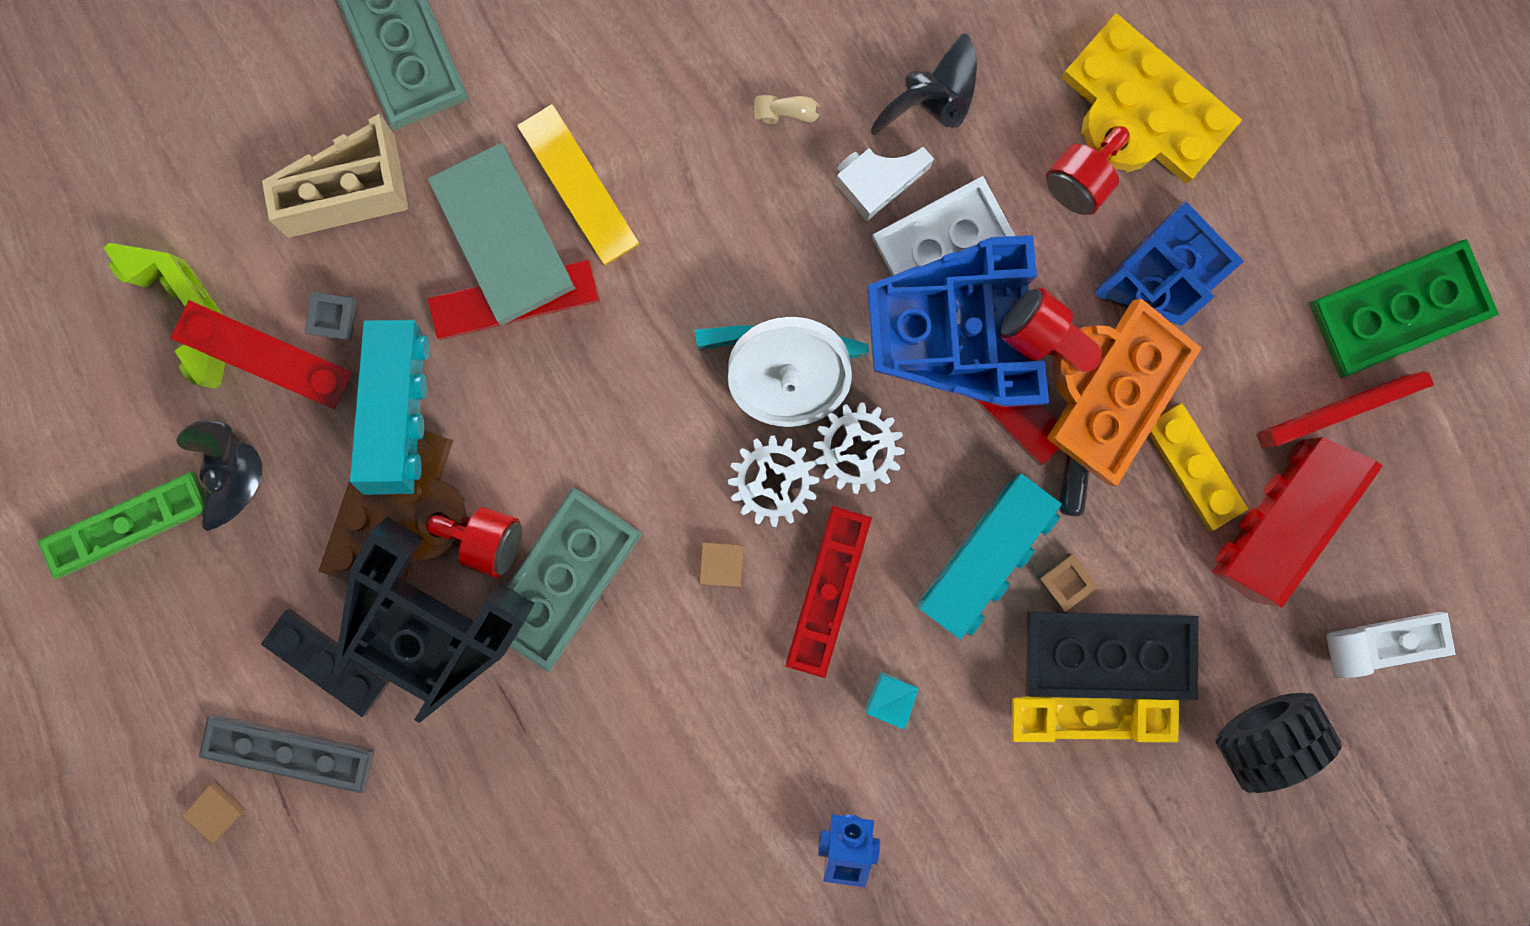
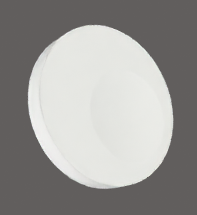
(789, 371)

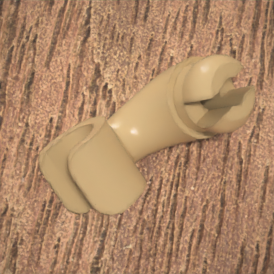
(798, 107)

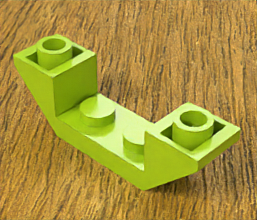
(145, 267)

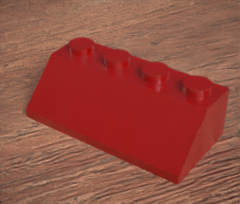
(1294, 520)

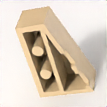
(340, 185)

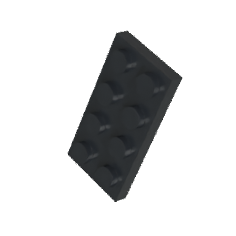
(1112, 655)

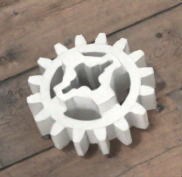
(853, 429)
(791, 473)

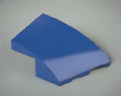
(1173, 267)

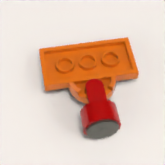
(1108, 376)

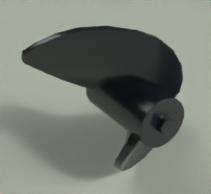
(942, 94)
(227, 469)

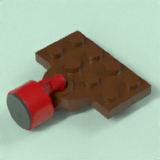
(435, 512)

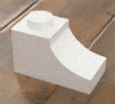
(875, 181)

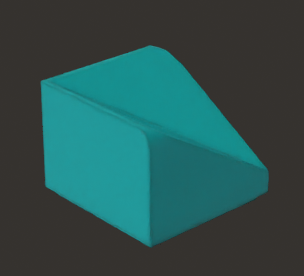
(891, 700)

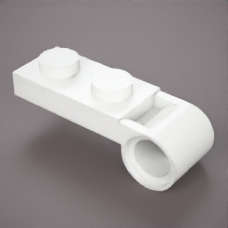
(1389, 643)

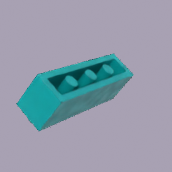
(389, 407)
(989, 556)

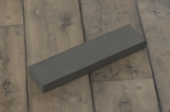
(286, 753)

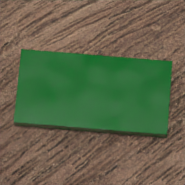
(1403, 308)

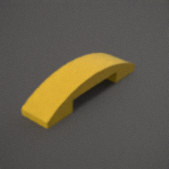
(578, 184)
(1094, 718)

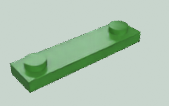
(123, 525)

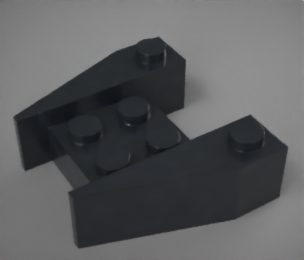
(413, 635)

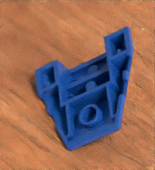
(946, 321)

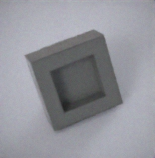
(331, 316)

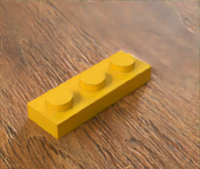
(1196, 468)

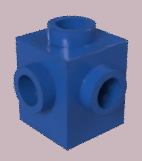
(848, 850)

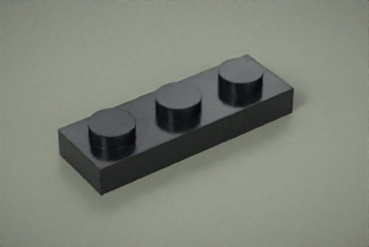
(314, 657)

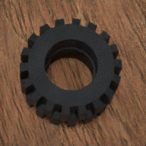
(1278, 742)

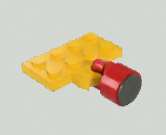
(1138, 113)

